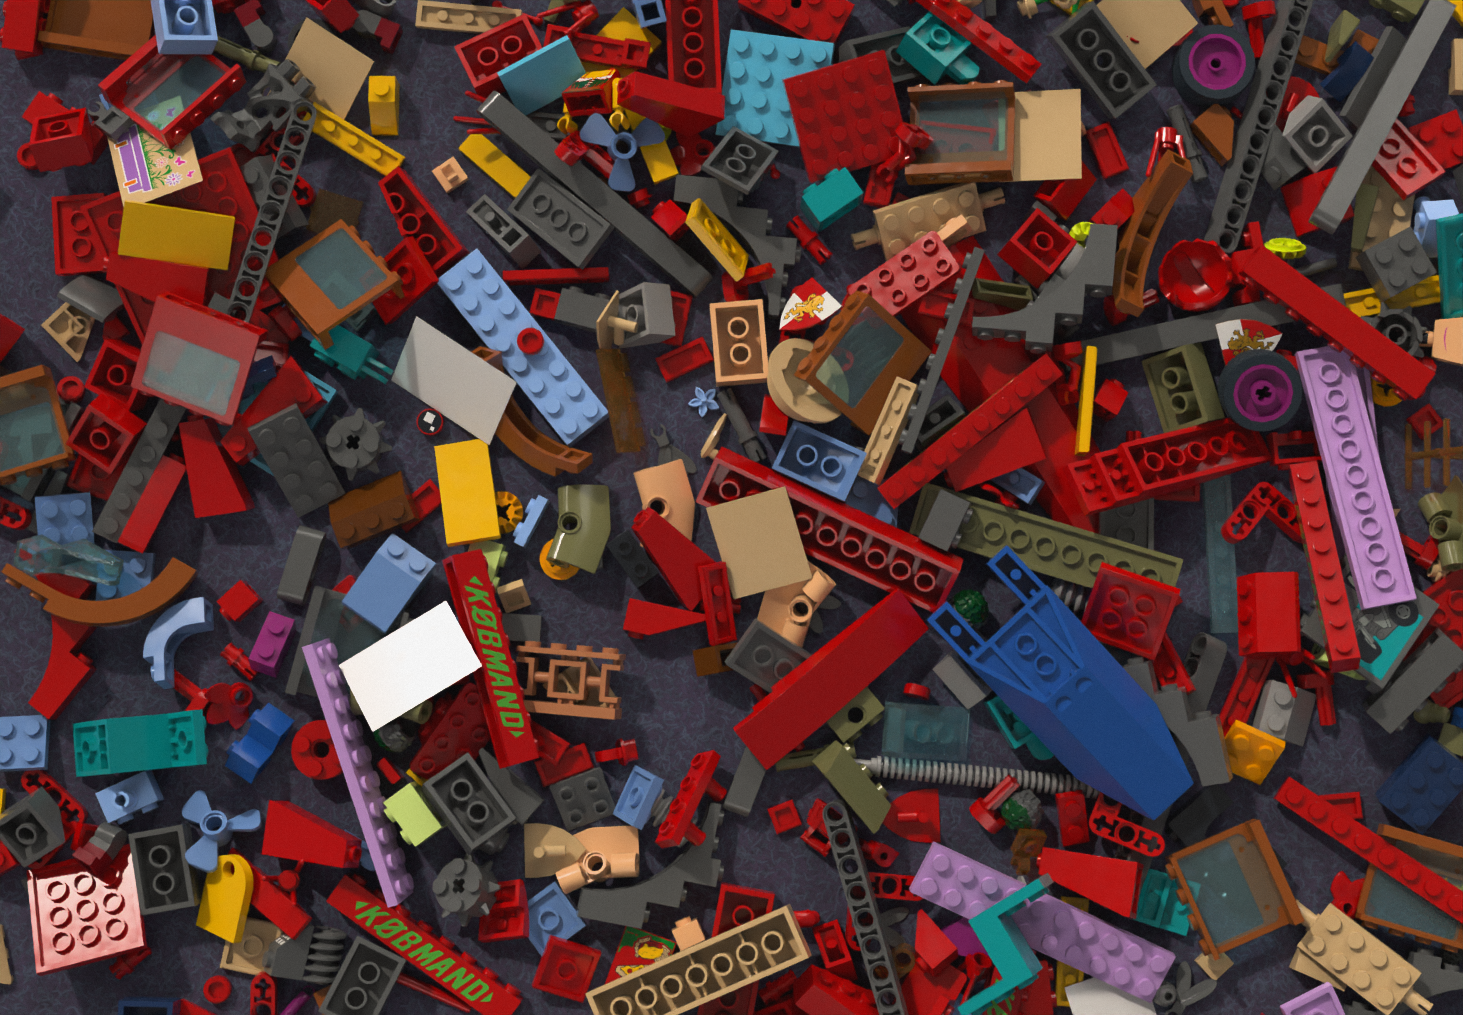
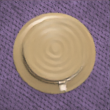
(793, 395)

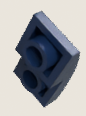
(1347, 74)
(260, 372)

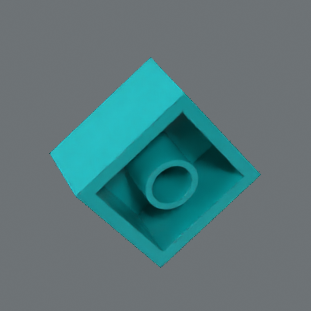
(830, 199)

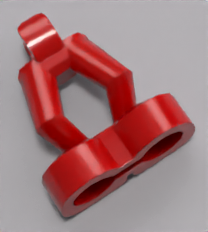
(908, 135)
(1064, 353)

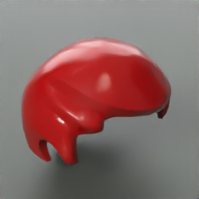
(1195, 275)

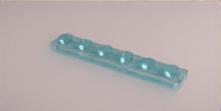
(1220, 556)

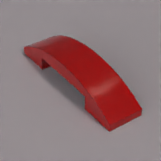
(603, 50)

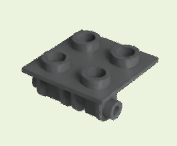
(583, 798)

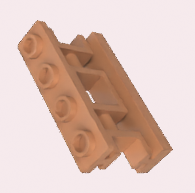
(567, 701)

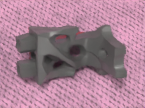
(245, 126)

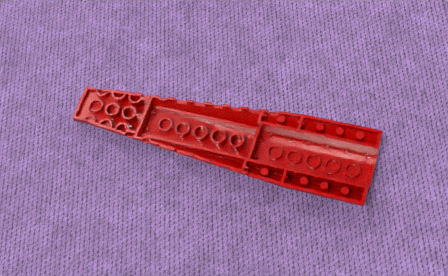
(982, 367)

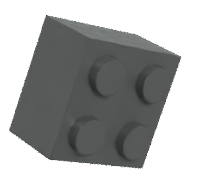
(1395, 264)

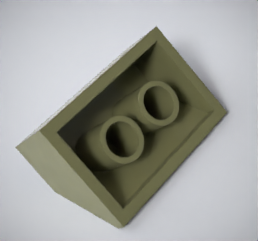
(1183, 388)
(854, 784)

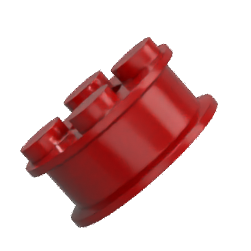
(306, 755)

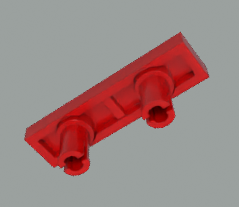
(682, 809)

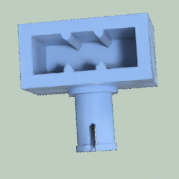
(1426, 218)
(130, 796)

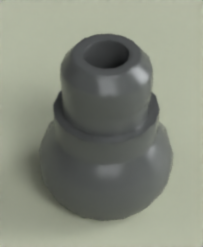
(1165, 994)

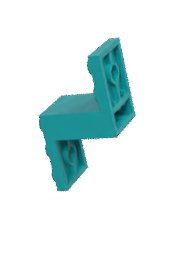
(140, 743)
(1006, 947)

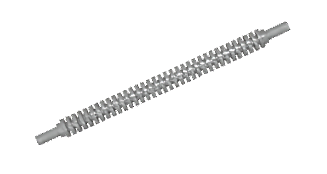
(1026, 780)

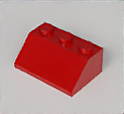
(496, 50)
(1268, 614)

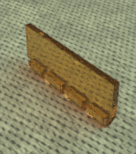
(618, 392)

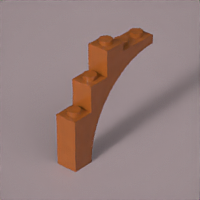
(1141, 231)

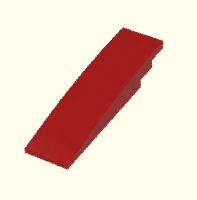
(1164, 464)
(830, 679)

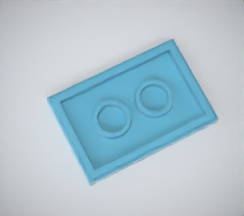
(542, 75)

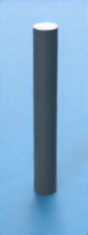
(1317, 267)

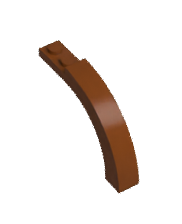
(131, 608)

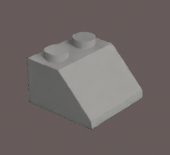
(1315, 132)
(652, 309)
(962, 678)
(1282, 714)

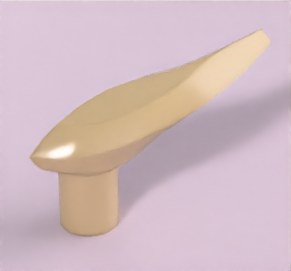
(708, 448)

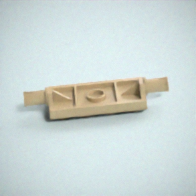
(911, 219)
(1361, 960)

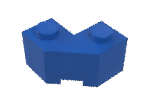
(253, 752)

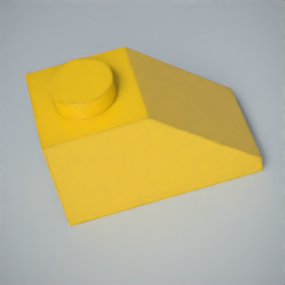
(384, 105)

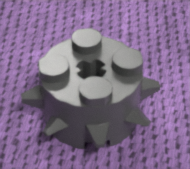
(1402, 326)
(371, 443)
(466, 888)

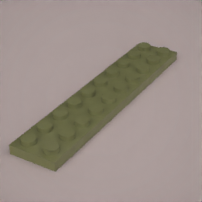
(1048, 544)

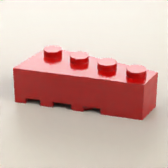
(23, 24)
(421, 220)
(287, 388)

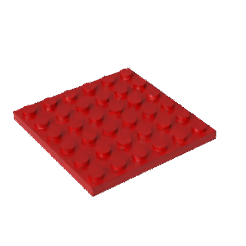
(221, 193)

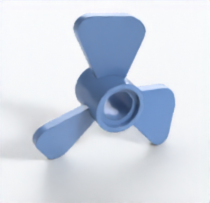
(599, 132)
(205, 851)

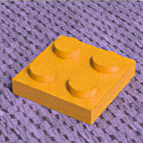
(1252, 751)

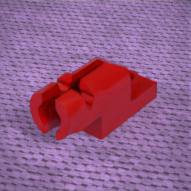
(1251, 239)

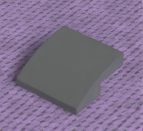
(92, 297)

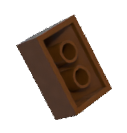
(372, 511)

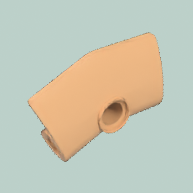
(672, 489)
(779, 603)
(611, 845)

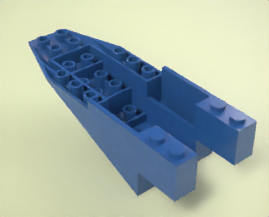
(1072, 693)

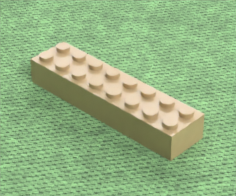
(706, 968)

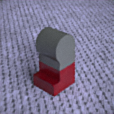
(381, 29)
(260, 34)
(101, 848)

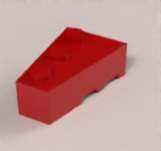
(828, 994)

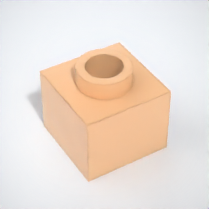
(688, 932)

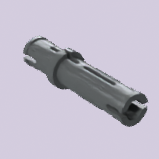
(1180, 122)
(746, 435)

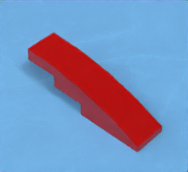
(275, 902)

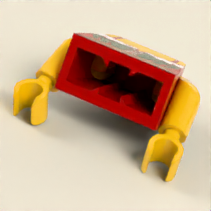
(593, 94)

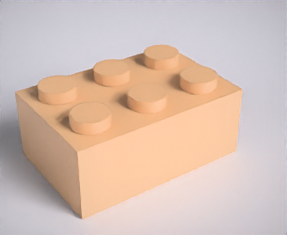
(739, 342)

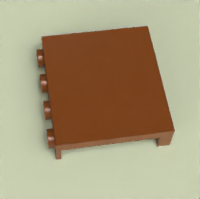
(98, 27)

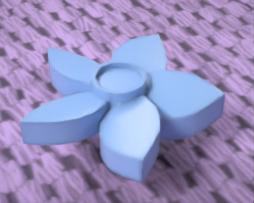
(704, 401)

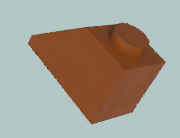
(1215, 132)

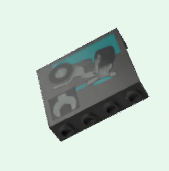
(1381, 632)

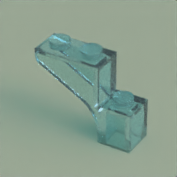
(77, 559)

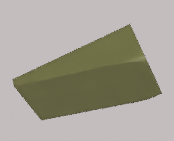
(1339, 33)

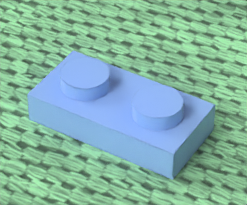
(535, 512)

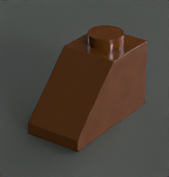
(711, 659)

